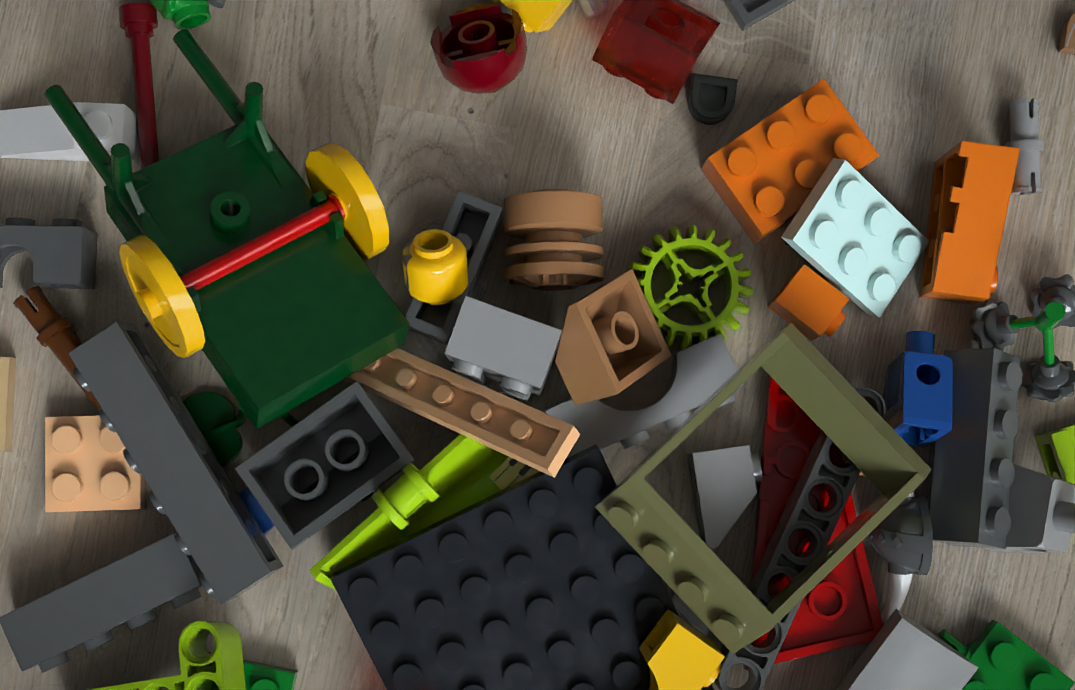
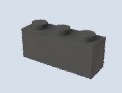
(476, 226)

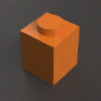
(810, 304)

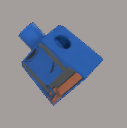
(919, 391)

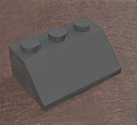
(324, 465)

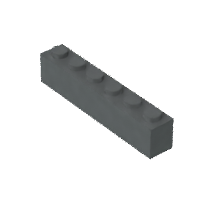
(174, 461)

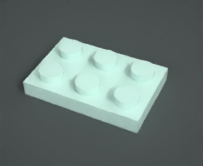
(855, 238)

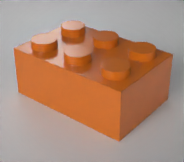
(780, 160)

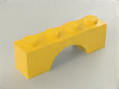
(680, 656)

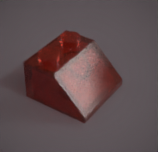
(655, 44)

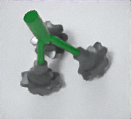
(1053, 307)

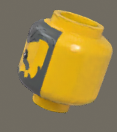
(435, 267)

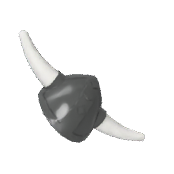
(906, 545)

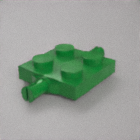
(1007, 662)

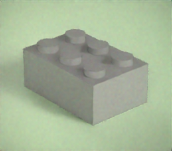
(502, 348)

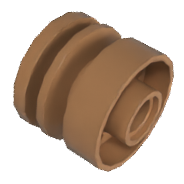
(553, 234)

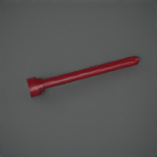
(139, 25)

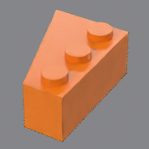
(967, 221)

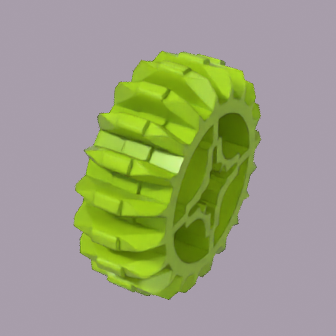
(677, 268)

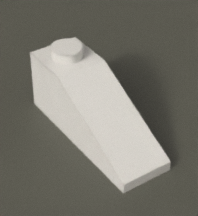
(42, 135)

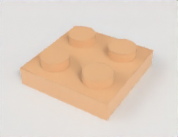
(88, 468)

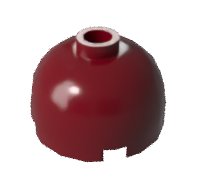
(481, 48)

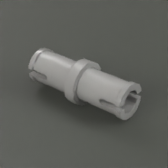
(1025, 135)

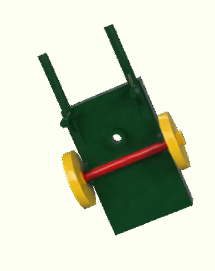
(262, 292)

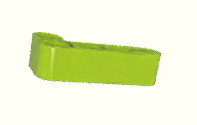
(199, 667)

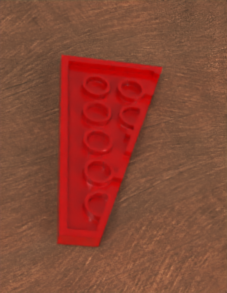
(844, 604)

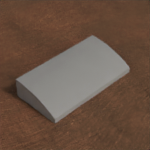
(908, 659)

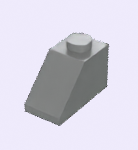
(722, 488)

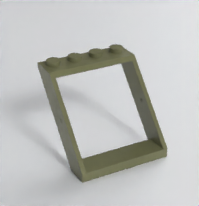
(687, 560)

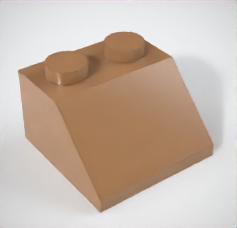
(609, 340)

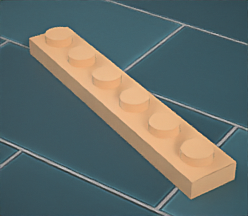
(470, 409)

